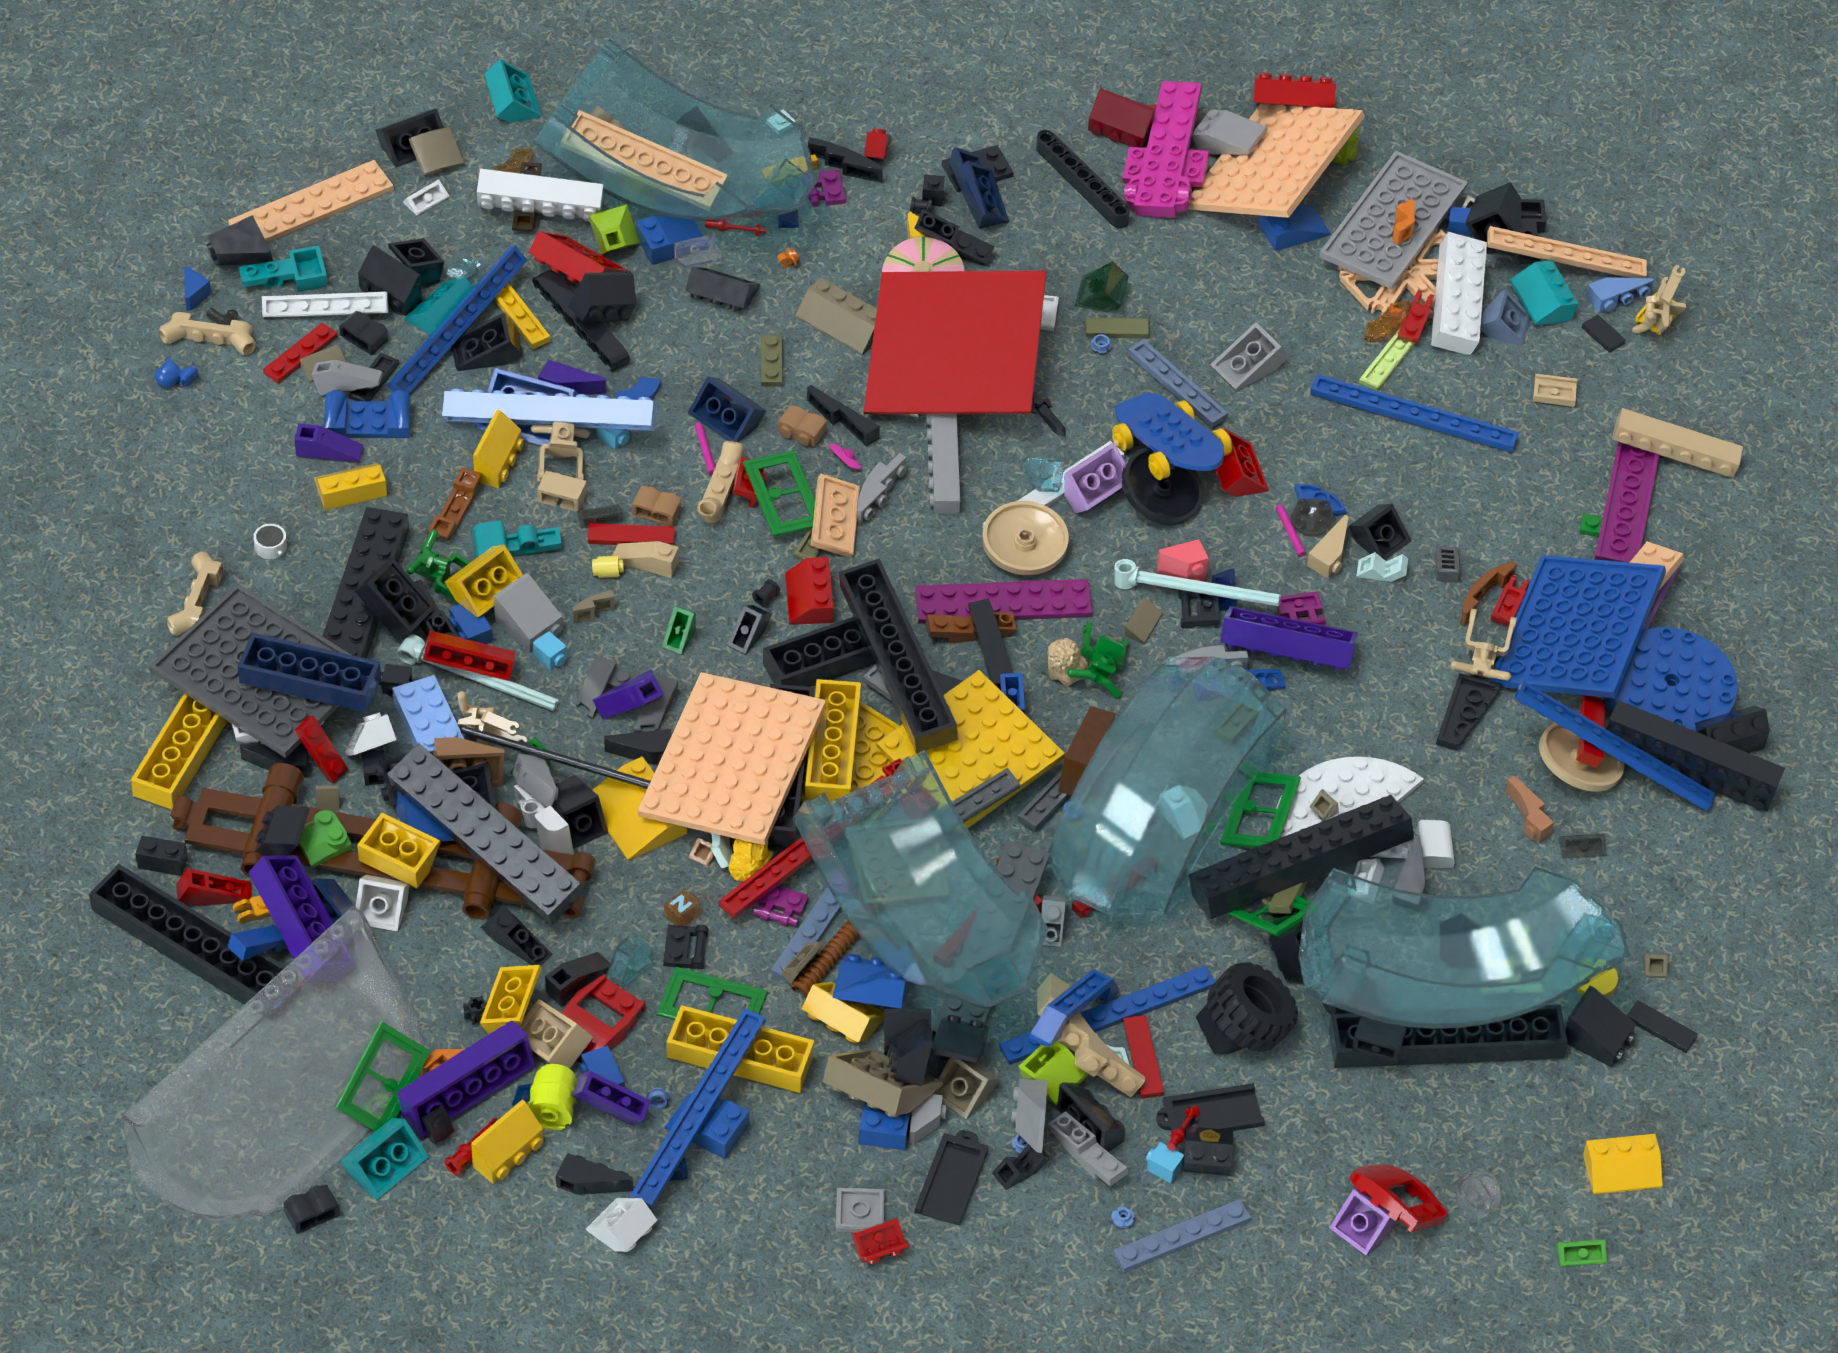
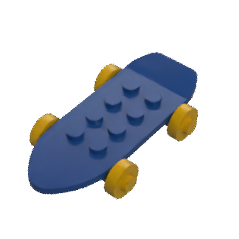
(1170, 433)

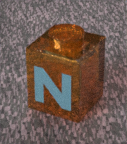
(682, 908)

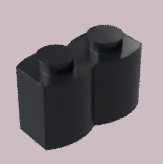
(363, 332)
(311, 1208)

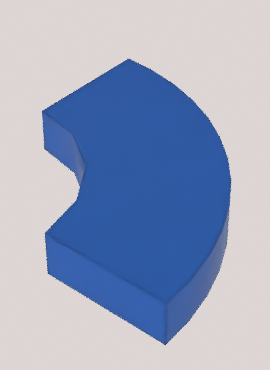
(644, 388)
(1311, 492)

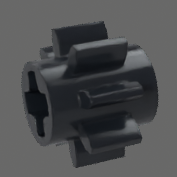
(474, 1009)

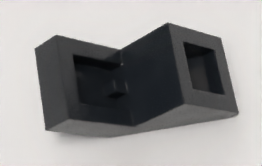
(1016, 1169)

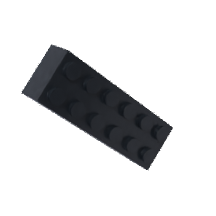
(817, 655)

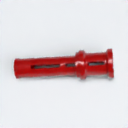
(464, 1154)

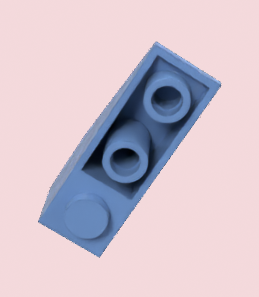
(1613, 292)

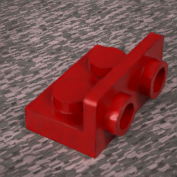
(742, 484)

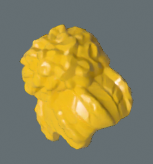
(748, 859)

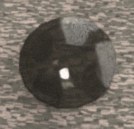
(1312, 516)

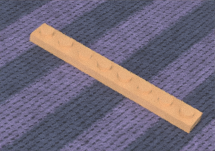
(1566, 253)

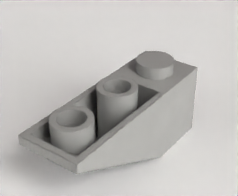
(344, 376)
(535, 778)

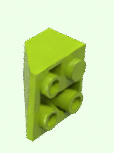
(613, 229)

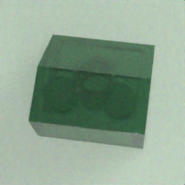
(1102, 288)

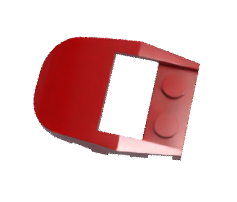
(613, 998)
(1377, 1181)

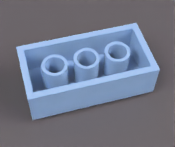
(425, 712)

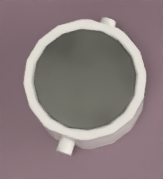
(270, 541)

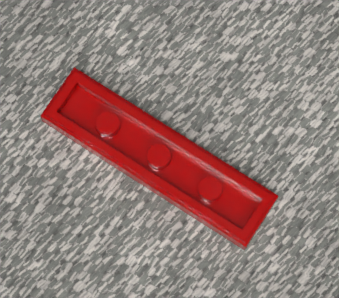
(619, 533)
(1143, 1055)

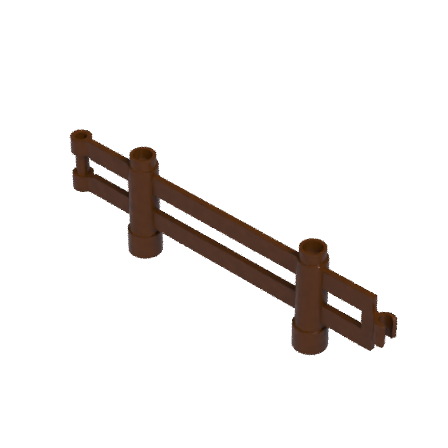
(283, 788)

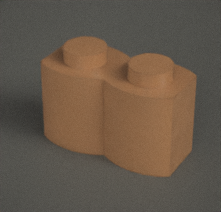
(802, 426)
(656, 505)

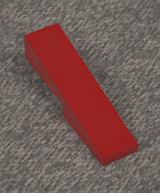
(1592, 709)

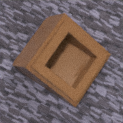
(702, 852)

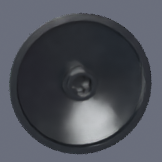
(1164, 500)

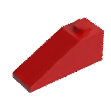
(207, 889)

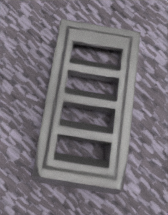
(1447, 575)

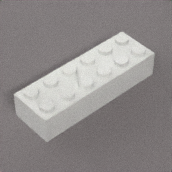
(538, 194)
(1459, 293)

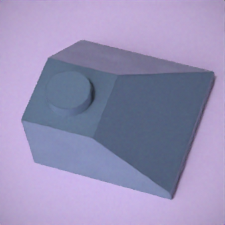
(1505, 319)

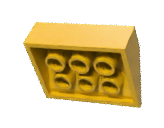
(620, 804)

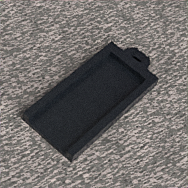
(1219, 1109)
(952, 1177)

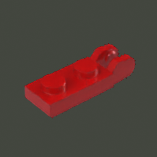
(1416, 319)
(1509, 601)

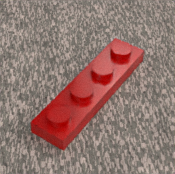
(290, 359)

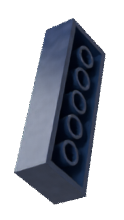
(309, 672)

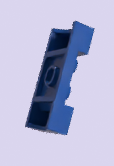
(368, 418)

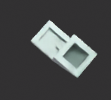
(1378, 569)

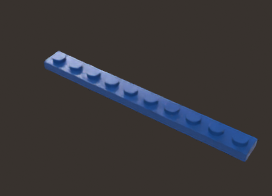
(458, 320)
(1414, 413)
(1614, 745)
(1123, 1007)
(698, 1107)

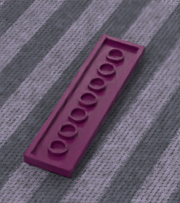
(1626, 504)
(1024, 599)

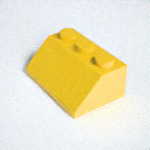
(497, 450)
(351, 486)
(483, 578)
(398, 850)
(509, 996)
(849, 1017)
(507, 1142)
(1623, 1163)

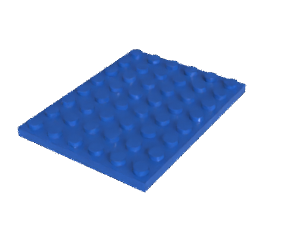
(1580, 625)

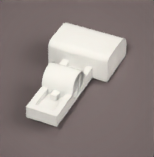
(551, 827)
(1435, 845)

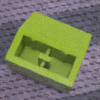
(1053, 1065)

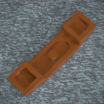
(457, 503)
(1499, 575)

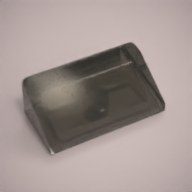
(603, 515)
(1582, 845)

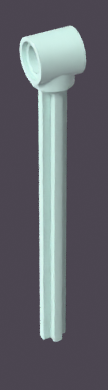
(1129, 575)
(413, 650)

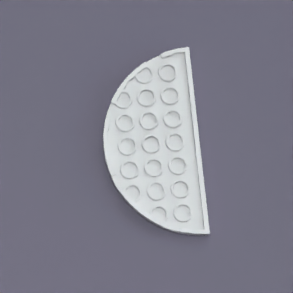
(1351, 784)

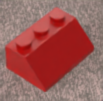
(1240, 469)
(809, 592)

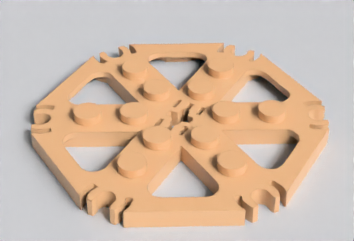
(1417, 279)

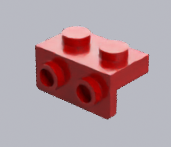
(879, 1241)

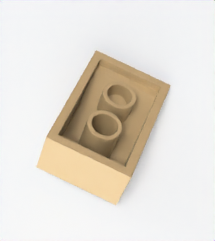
(554, 1035)

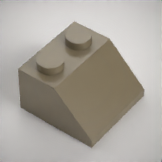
(965, 1085)

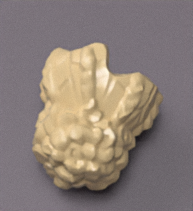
(1063, 656)

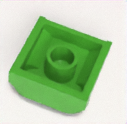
(324, 838)

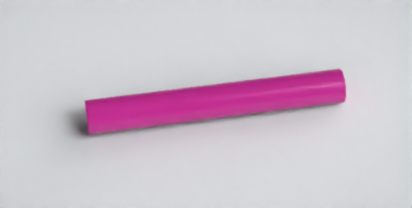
(705, 448)
(1290, 530)

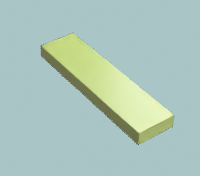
(1386, 362)

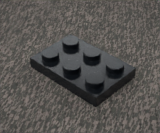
(992, 158)

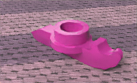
(846, 456)

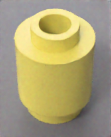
(607, 566)

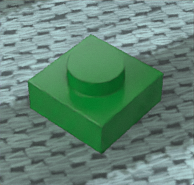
(1590, 525)

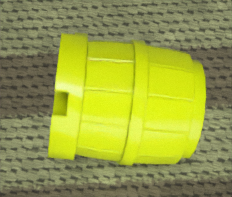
(552, 1097)

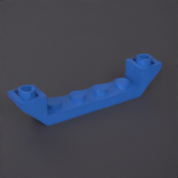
(1069, 1003)

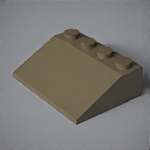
(868, 1078)

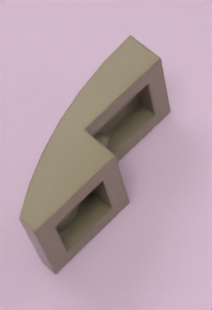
(599, 602)

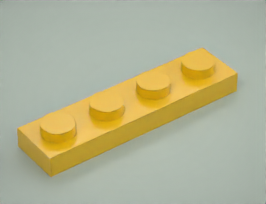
(522, 317)

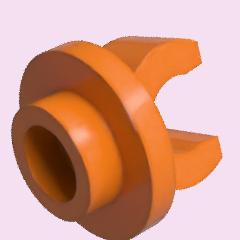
(788, 258)

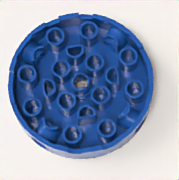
(1678, 677)

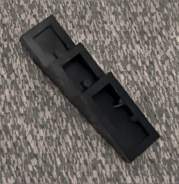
(851, 162)

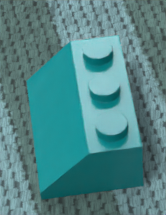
(511, 93)
(1544, 293)
(439, 305)
(385, 1157)

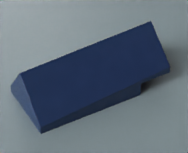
(978, 188)

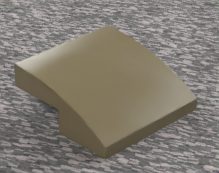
(436, 151)

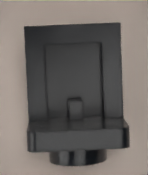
(438, 1125)

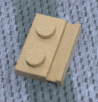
(1554, 390)

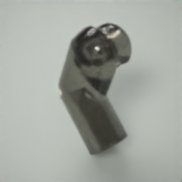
(222, 319)

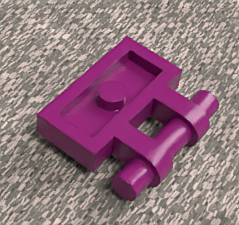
(831, 187)
(1301, 605)
(783, 900)

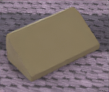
(308, 362)
(1143, 621)
(801, 961)

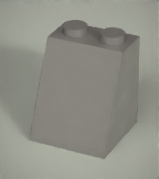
(526, 612)

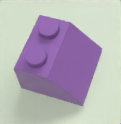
(1362, 1222)

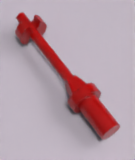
(723, 225)
(1177, 1135)

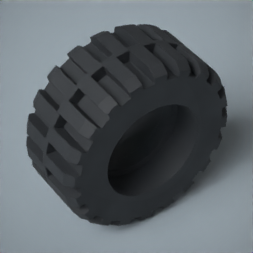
(1252, 1007)

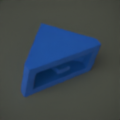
(196, 288)

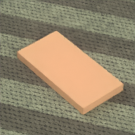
(835, 515)

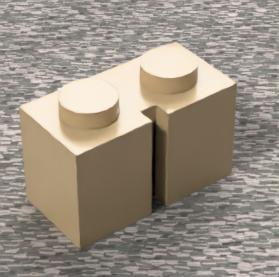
(557, 486)

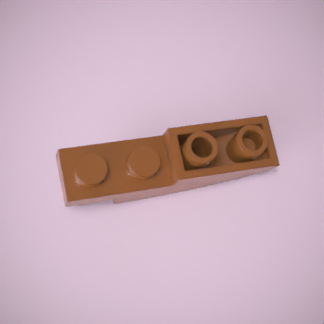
(961, 628)

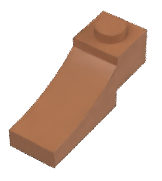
(1537, 824)

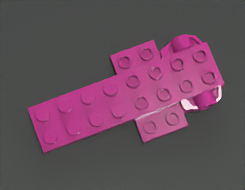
(1164, 172)

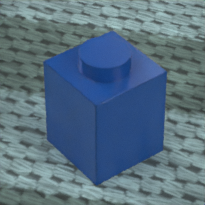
(1457, 221)

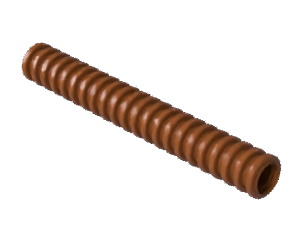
(826, 958)

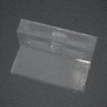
(696, 252)

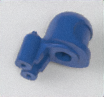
(170, 374)

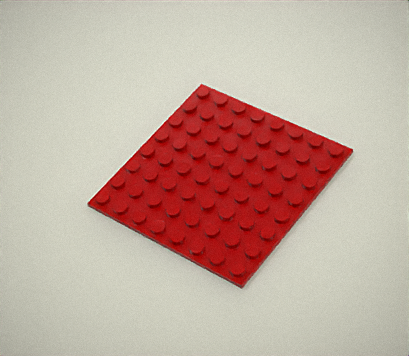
(955, 342)

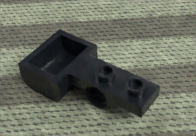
(1532, 222)

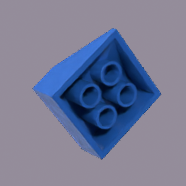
(870, 982)

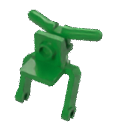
(434, 567)
(1104, 659)

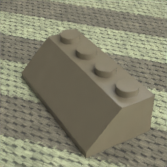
(839, 315)

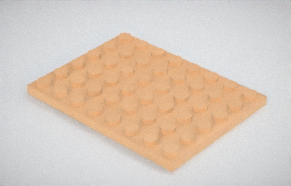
(1282, 163)
(732, 758)

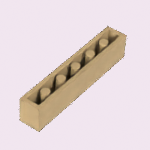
(1677, 442)

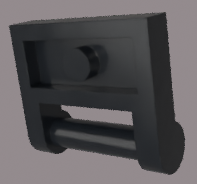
(1206, 610)
(678, 944)

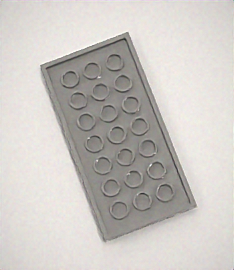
(1366, 234)

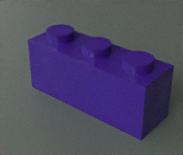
(611, 1098)

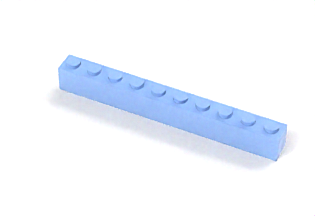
(544, 409)

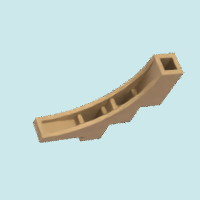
(1090, 1051)

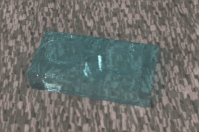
(463, 267)

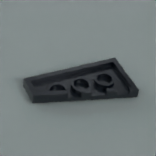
(1466, 707)

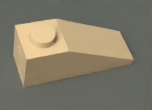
(1327, 554)
(649, 556)

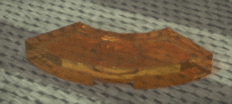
(513, 164)
(1388, 321)

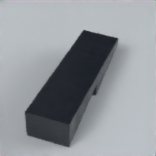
(835, 411)
(989, 639)

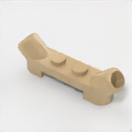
(236, 334)
(713, 502)
(209, 574)

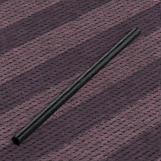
(556, 757)

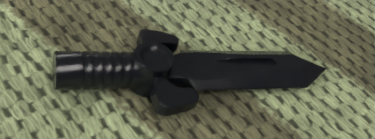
(1047, 414)

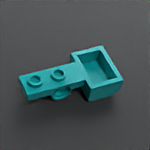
(303, 266)
(525, 541)

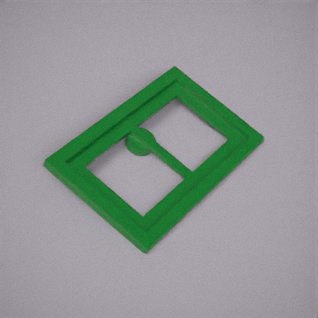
(764, 497)
(1242, 804)
(1253, 919)
(716, 988)
(411, 1073)

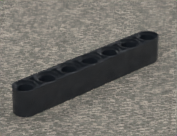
(1082, 179)
(595, 333)

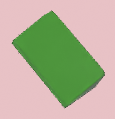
(1582, 1252)

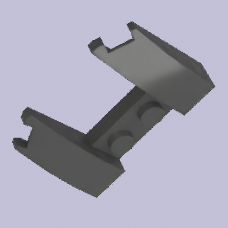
(606, 674)

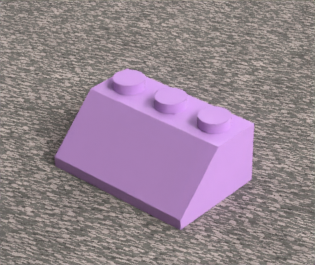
(1094, 479)

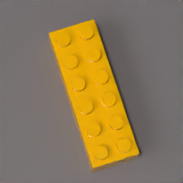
(834, 741)
(177, 753)
(772, 1059)

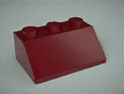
(1121, 119)

